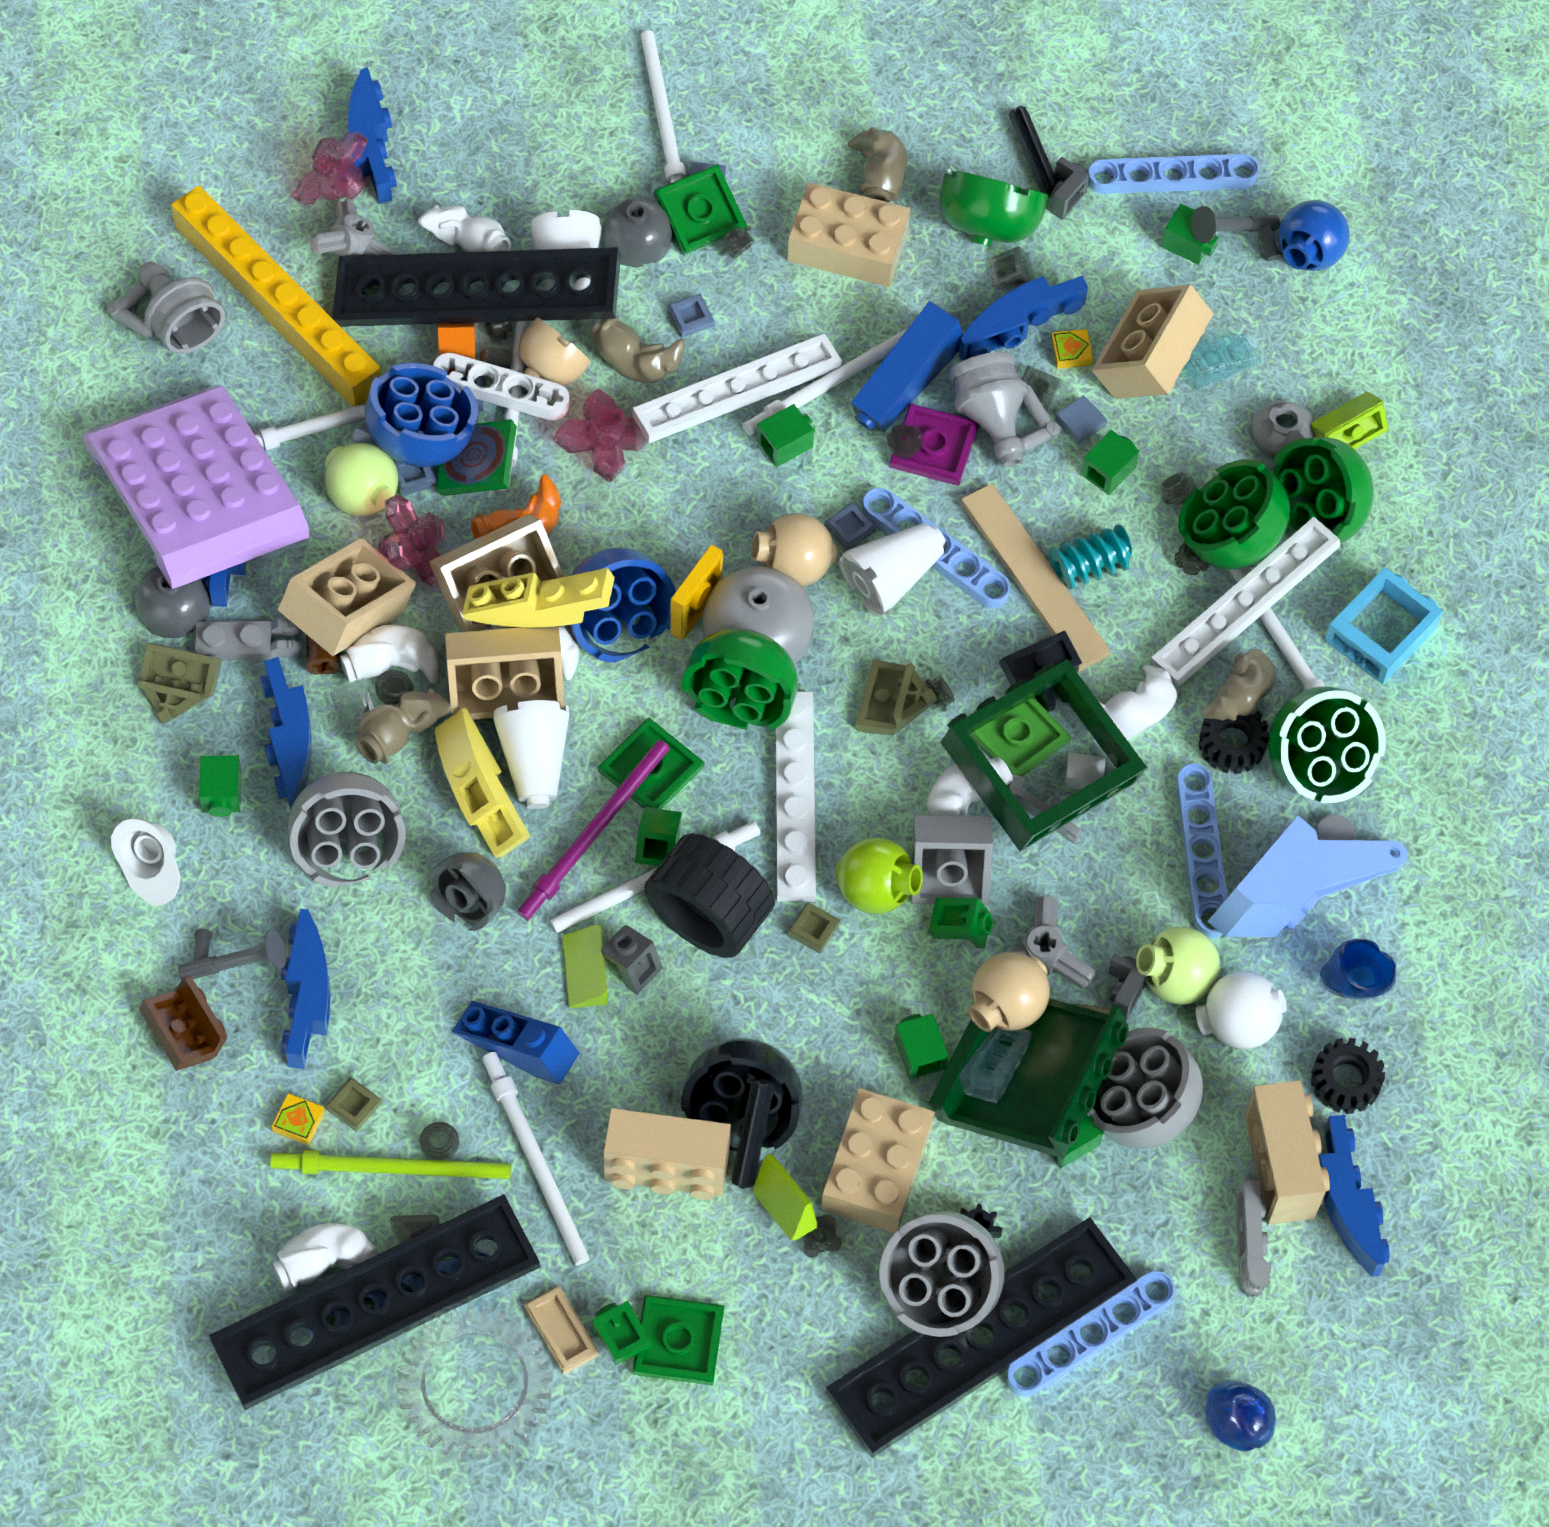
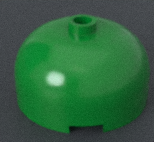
(990, 208)
(1333, 480)
(1236, 515)
(744, 667)
(1324, 731)

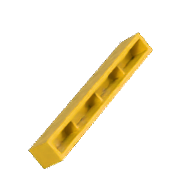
(275, 295)

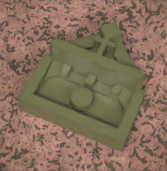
(177, 679)
(892, 698)

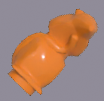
(542, 505)

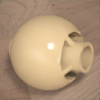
(796, 547)
(1009, 992)

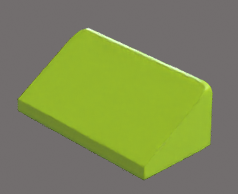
(1354, 421)
(585, 967)
(784, 1199)

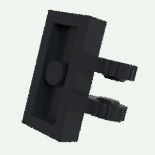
(1029, 660)

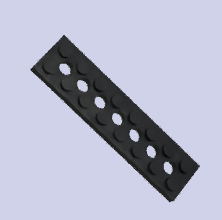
(489, 304)
(370, 1327)
(978, 1362)

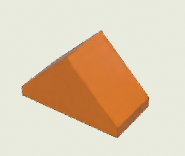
(457, 339)

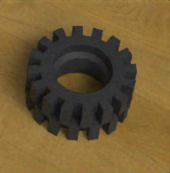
(1234, 757)
(1353, 1055)

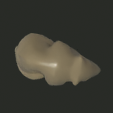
(885, 165)
(632, 358)
(1249, 681)
(387, 727)

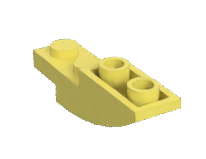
(532, 603)
(475, 783)

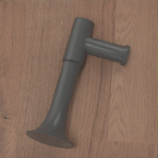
(1205, 224)
(270, 950)

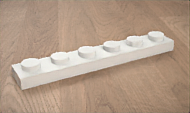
(736, 388)
(1246, 601)
(796, 803)

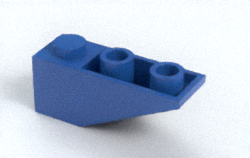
(519, 1040)

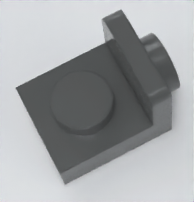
(1070, 187)
(634, 957)
(1130, 983)

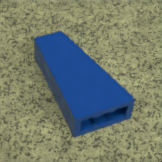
(908, 368)

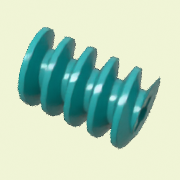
(1091, 556)

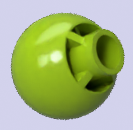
(877, 875)

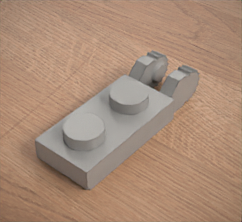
(246, 639)
(1251, 1240)

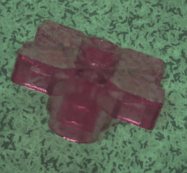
(333, 170)
(604, 433)
(412, 538)

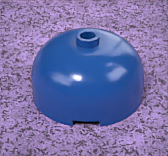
(416, 413)
(635, 583)

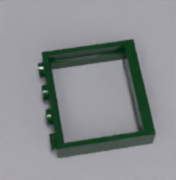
(993, 790)

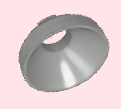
(1270, 436)

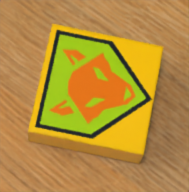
(1071, 348)
(298, 1119)

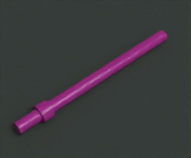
(547, 885)

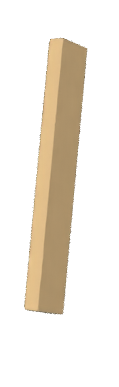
(1033, 573)

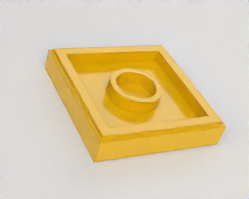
(690, 598)

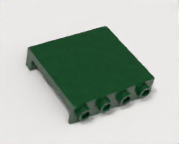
(1050, 1086)

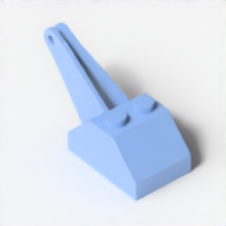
(1297, 875)

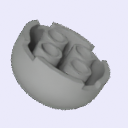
(762, 602)
(346, 811)
(1149, 1091)
(916, 1275)

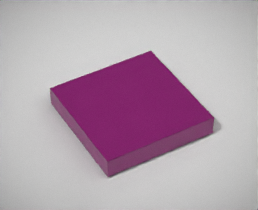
(944, 448)

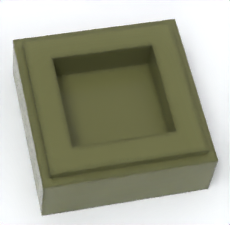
(813, 927)
(353, 1104)

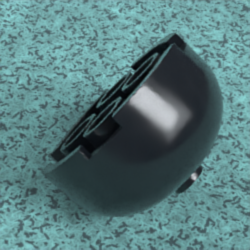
(722, 1082)

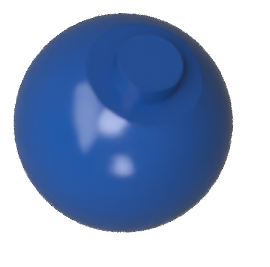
(1313, 235)

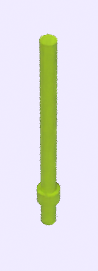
(312, 1162)

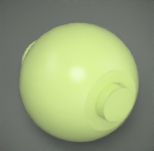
(360, 478)
(1179, 965)

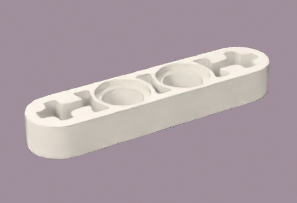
(503, 381)

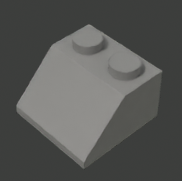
(953, 857)

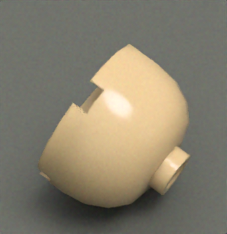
(550, 355)

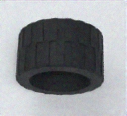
(709, 895)

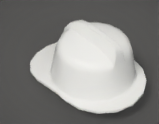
(147, 859)

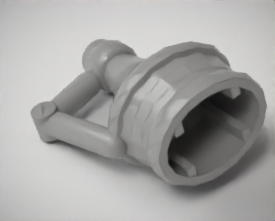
(179, 313)
(991, 395)

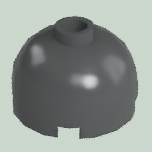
(638, 230)
(169, 610)
(464, 881)

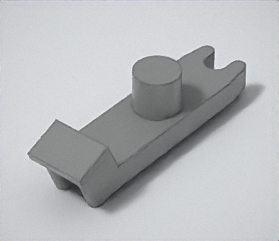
(1035, 807)

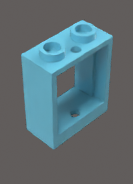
(1365, 651)

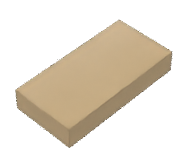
(561, 1330)

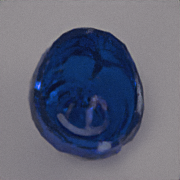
(1359, 971)
(1240, 1415)

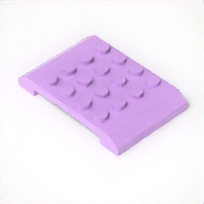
(198, 485)

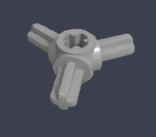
(350, 235)
(1046, 934)

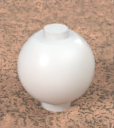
(1242, 1010)

